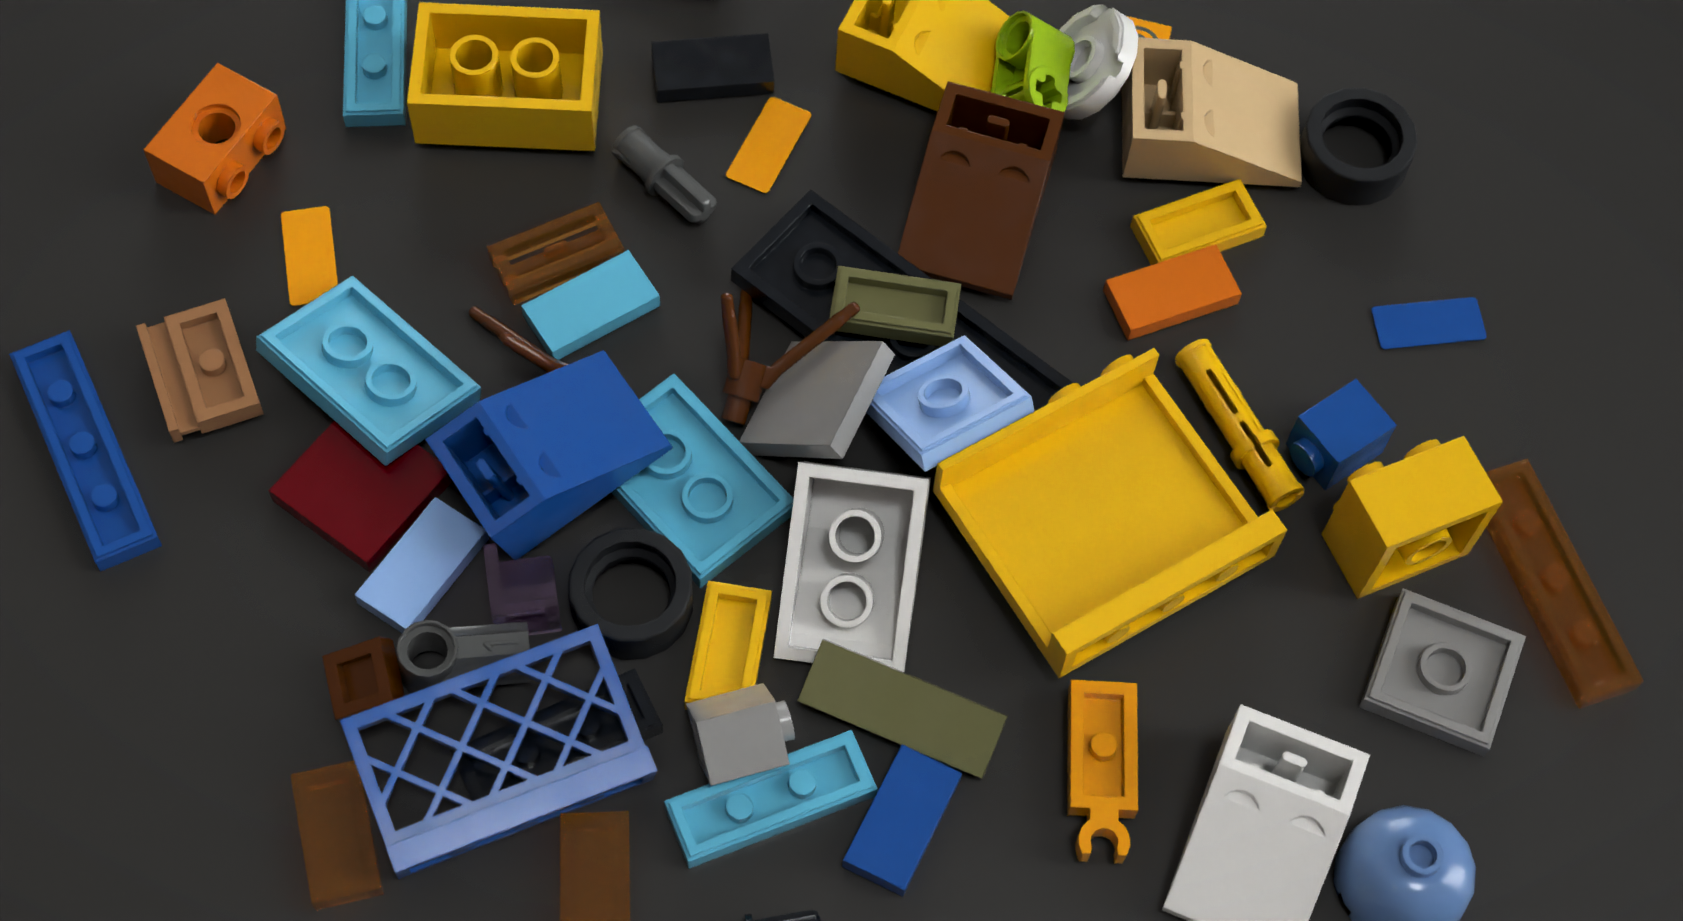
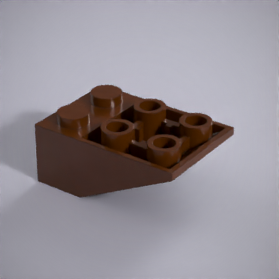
(980, 189)

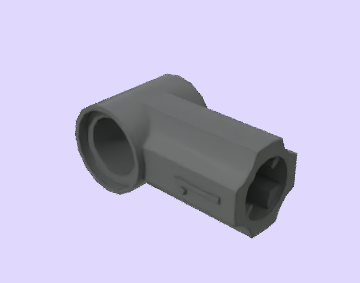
(463, 648)

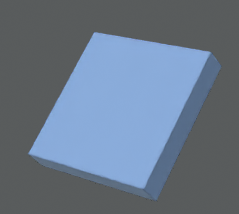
(947, 402)

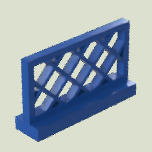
(520, 805)

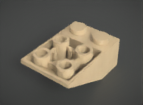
(1208, 118)

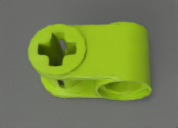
(1033, 62)

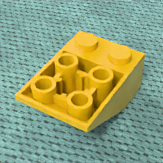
(920, 46)

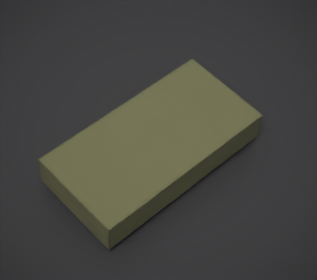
(897, 306)

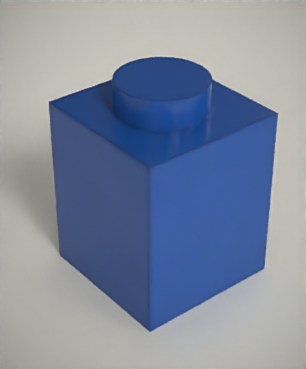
(1339, 435)

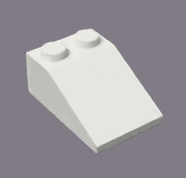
(852, 562)

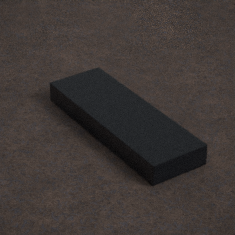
(541, 754)

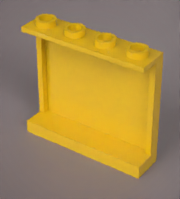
(1102, 513)

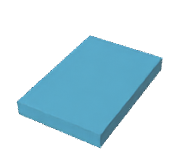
(368, 369)
(706, 489)

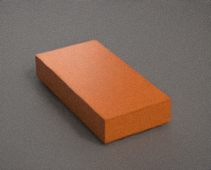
(1172, 292)

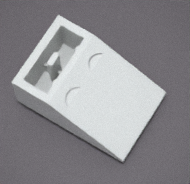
(1266, 823)

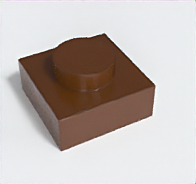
(363, 676)

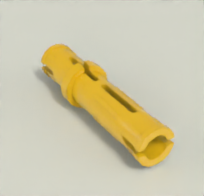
(1251, 444)

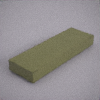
(903, 708)

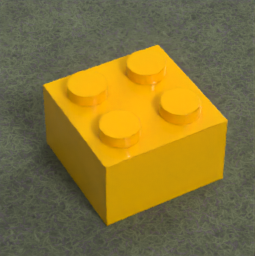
(1410, 515)

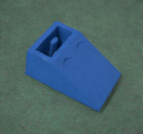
(548, 450)

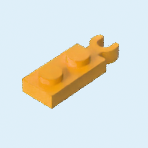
(1102, 762)

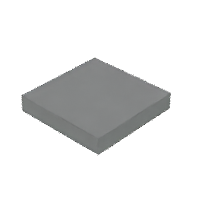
(818, 401)
(1443, 672)

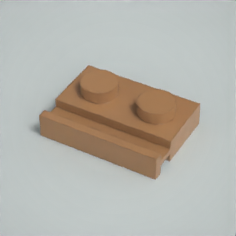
(199, 370)

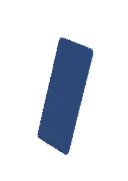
(1428, 323)

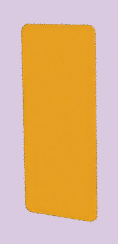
(768, 144)
(308, 253)

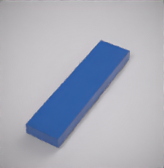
(85, 451)

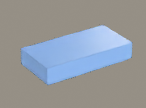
(422, 566)

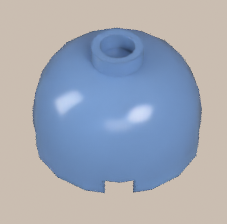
(1405, 868)

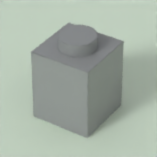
(740, 733)

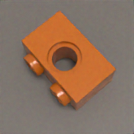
(217, 110)

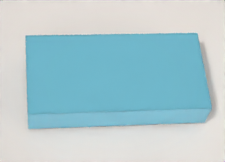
(591, 305)

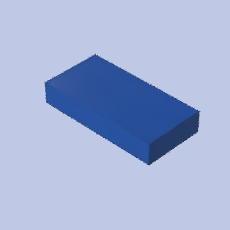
(902, 820)

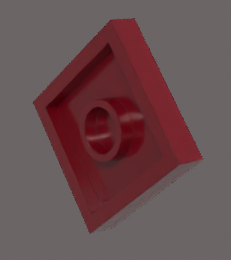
(356, 498)

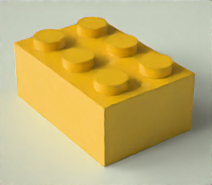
(505, 76)

